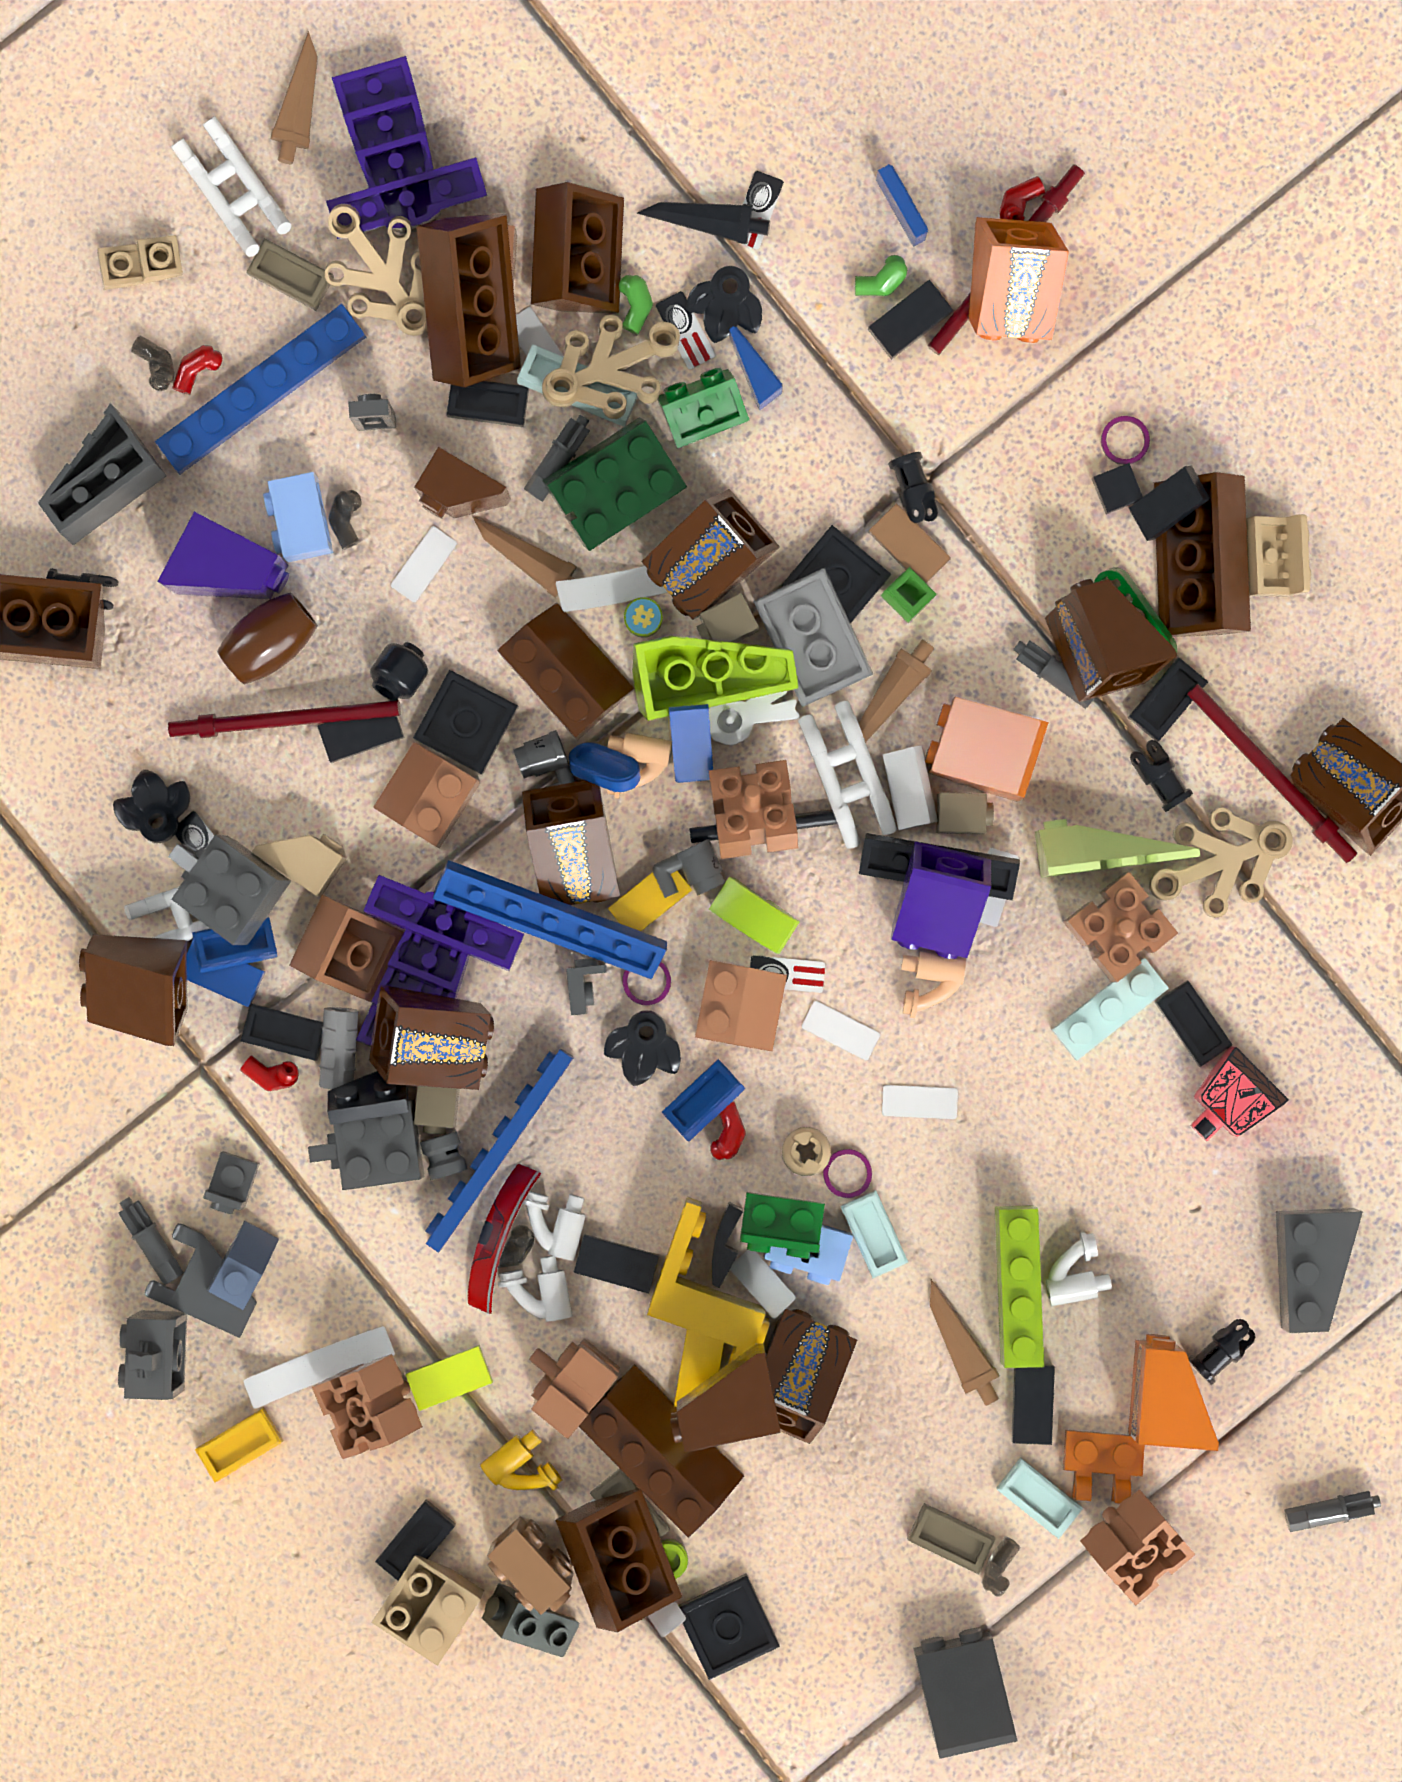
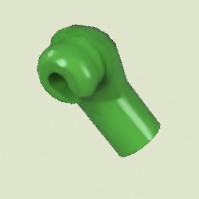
(885, 281)
(640, 301)

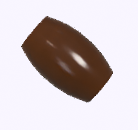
(267, 638)

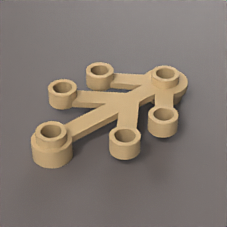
(383, 275)
(607, 368)
(1227, 858)

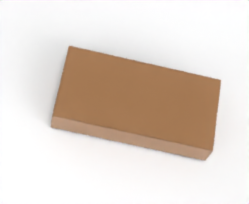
(909, 543)

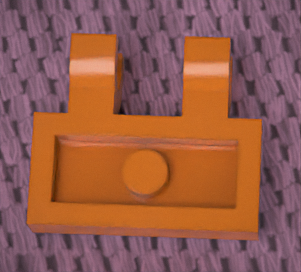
(1105, 1454)

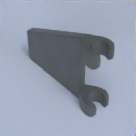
(192, 1294)

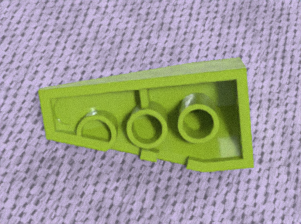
(703, 671)

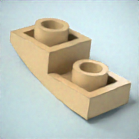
(140, 263)

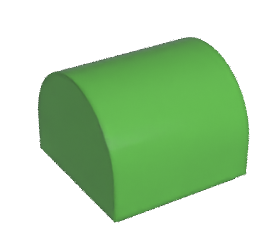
(908, 595)

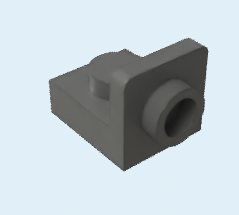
(582, 993)
(231, 1183)

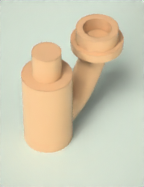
(644, 749)
(935, 968)

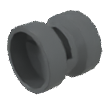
(443, 1155)

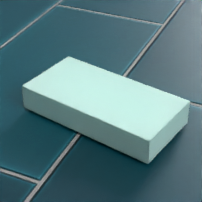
(874, 1234)
(1039, 1498)

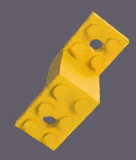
(699, 1306)

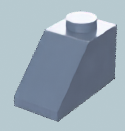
(243, 1265)

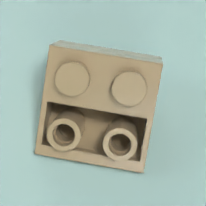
(428, 1608)

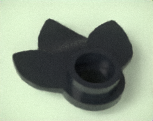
(725, 309)
(150, 801)
(640, 1053)

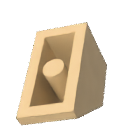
(305, 860)

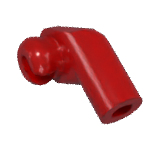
(1016, 198)
(194, 363)
(271, 1077)
(731, 1136)

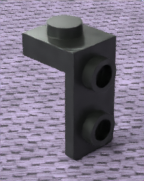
(515, 1623)

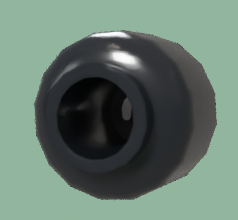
(399, 671)

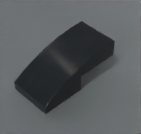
(723, 1254)

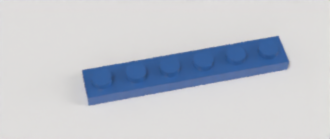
(260, 389)
(549, 919)
(488, 1161)

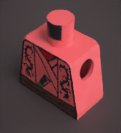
(1235, 1096)

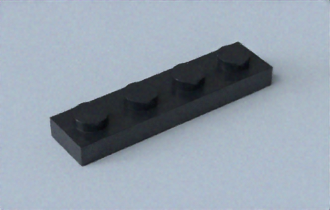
(890, 858)

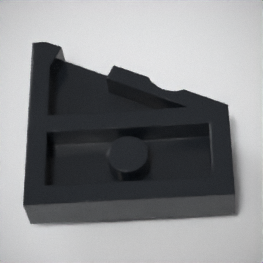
(366, 1099)

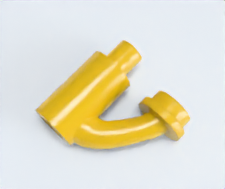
(512, 1455)

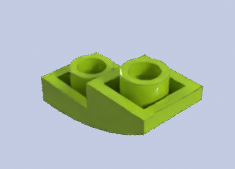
(754, 915)

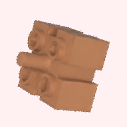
(753, 809)
(1120, 927)
(571, 1385)
(367, 1406)
(1136, 1546)

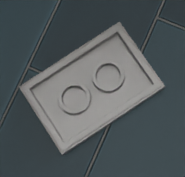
(816, 627)

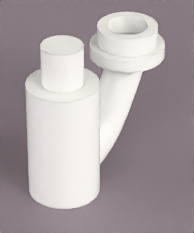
(567, 1229)
(1080, 1286)
(553, 1289)

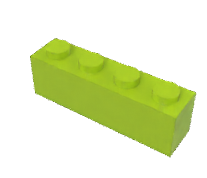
(1019, 1286)

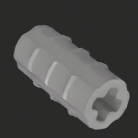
(338, 1047)

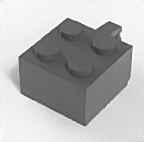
(227, 887)
(374, 1150)
(153, 1355)

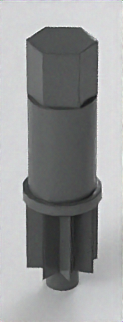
(558, 456)
(1047, 668)
(150, 1240)
(1331, 1511)

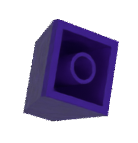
(222, 564)
(941, 900)

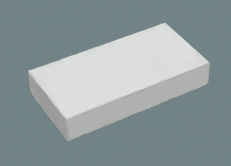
(910, 787)

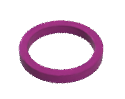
(1125, 419)
(650, 1002)
(852, 1194)

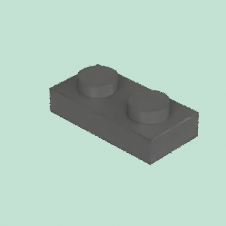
(371, 413)

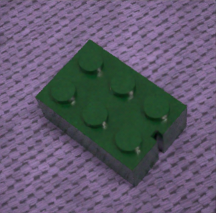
(614, 483)

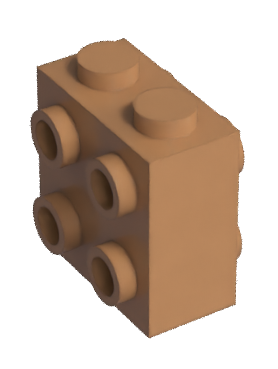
(531, 1566)

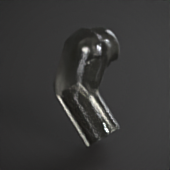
(159, 362)
(340, 516)
(517, 1246)
(996, 1565)

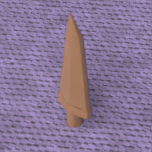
(295, 115)
(533, 561)
(897, 685)
(969, 1360)

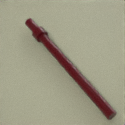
(1052, 201)
(210, 725)
(1323, 828)

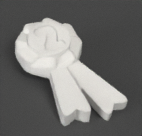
(734, 721)

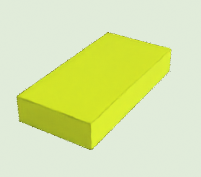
(449, 1378)

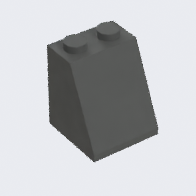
(964, 1693)

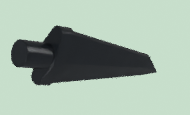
(721, 220)

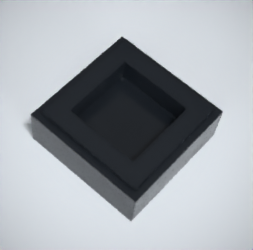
(1117, 488)

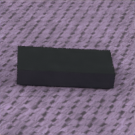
(910, 319)
(489, 403)
(1169, 503)
(1166, 700)
(356, 736)
(1193, 1023)
(283, 1032)
(616, 1263)
(1033, 1405)
(418, 1536)

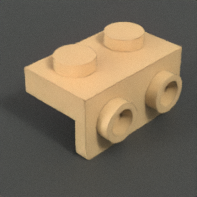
(1278, 555)

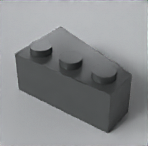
(101, 479)
(1313, 1264)

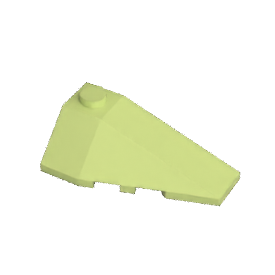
(1086, 849)

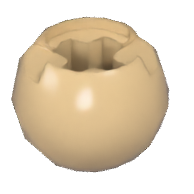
(809, 1166)

